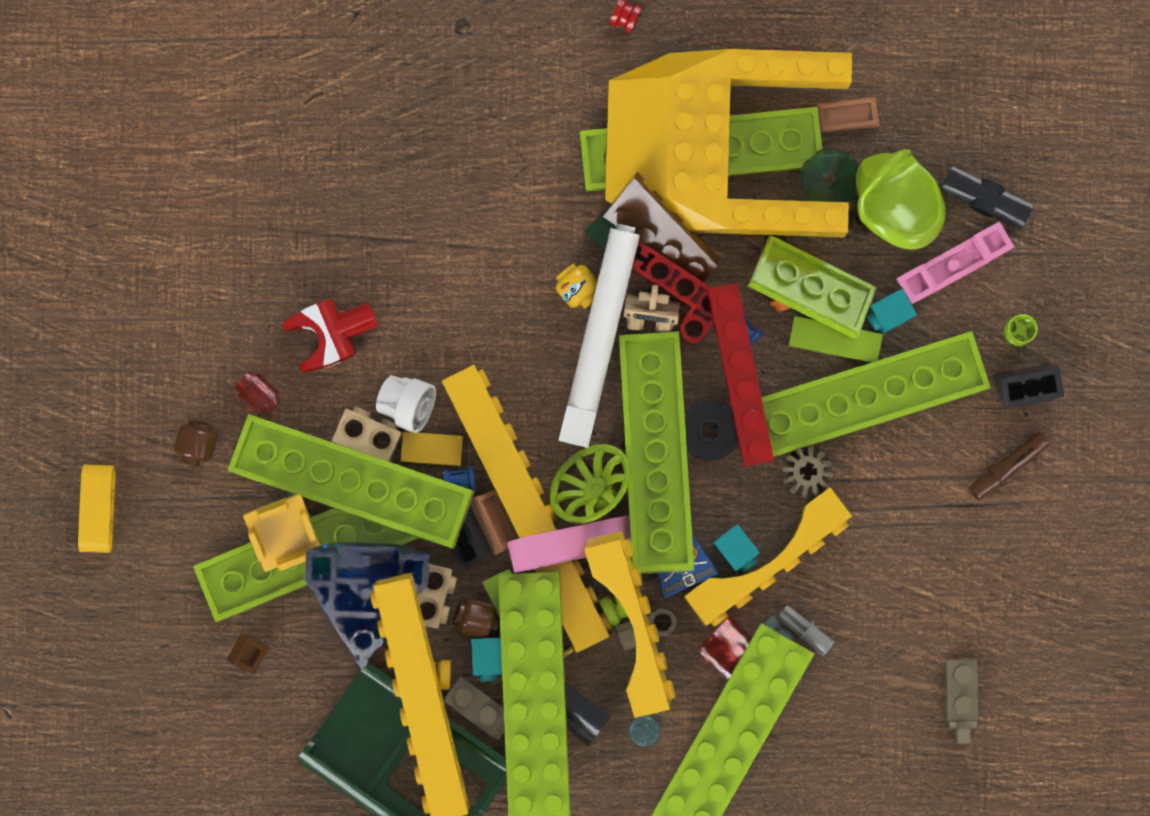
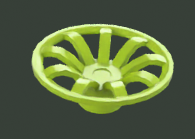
(596, 490)

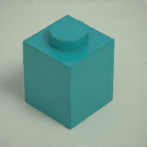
(891, 312)
(737, 549)
(486, 658)

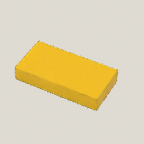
(431, 449)

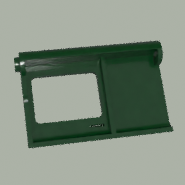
(367, 741)

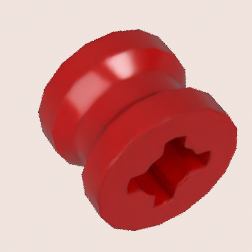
(625, 15)

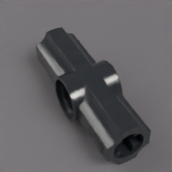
(987, 197)

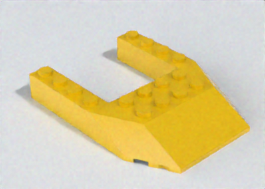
(674, 132)

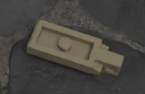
(962, 697)
(477, 707)

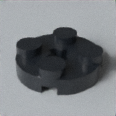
(708, 448)

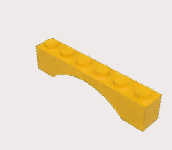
(818, 519)
(612, 566)

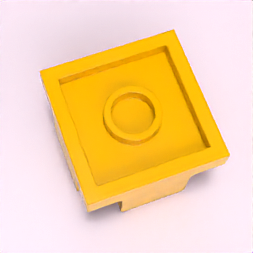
(281, 532)

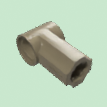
(626, 630)

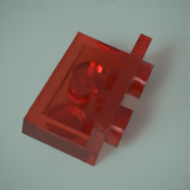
(725, 647)

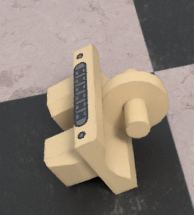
(651, 308)

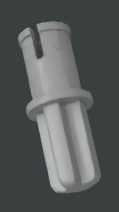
(806, 630)

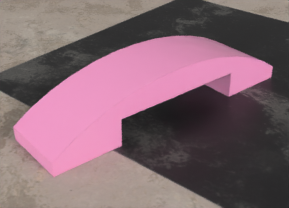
(955, 263)

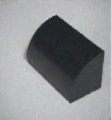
(1029, 385)
(471, 544)
(582, 716)

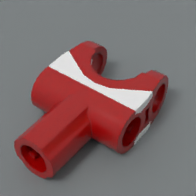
(332, 330)

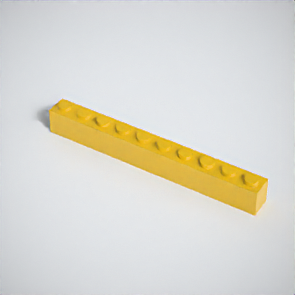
(521, 498)

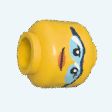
(576, 286)

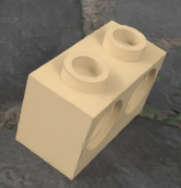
(365, 441)
(439, 596)

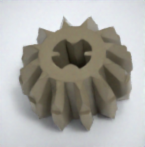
(800, 464)

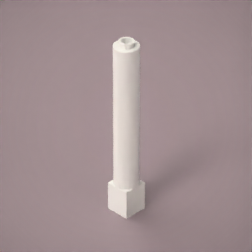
(599, 336)

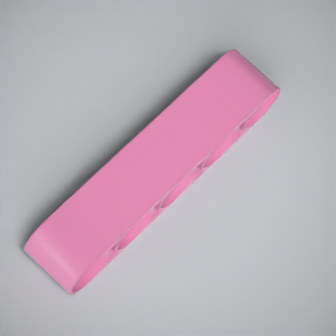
(561, 544)

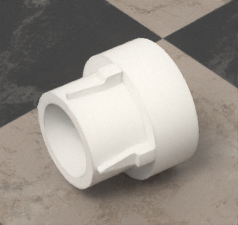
(406, 402)

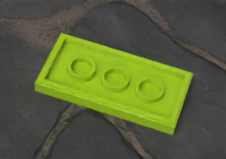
(812, 286)

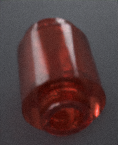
(258, 393)

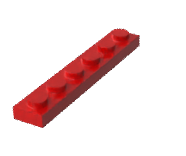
(740, 374)

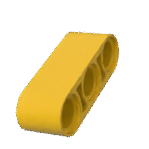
(96, 508)

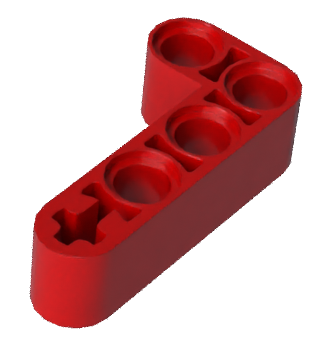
(668, 287)

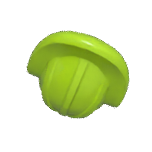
(899, 200)

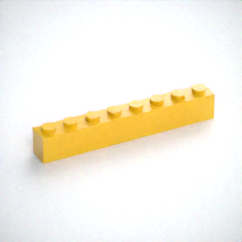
(421, 696)

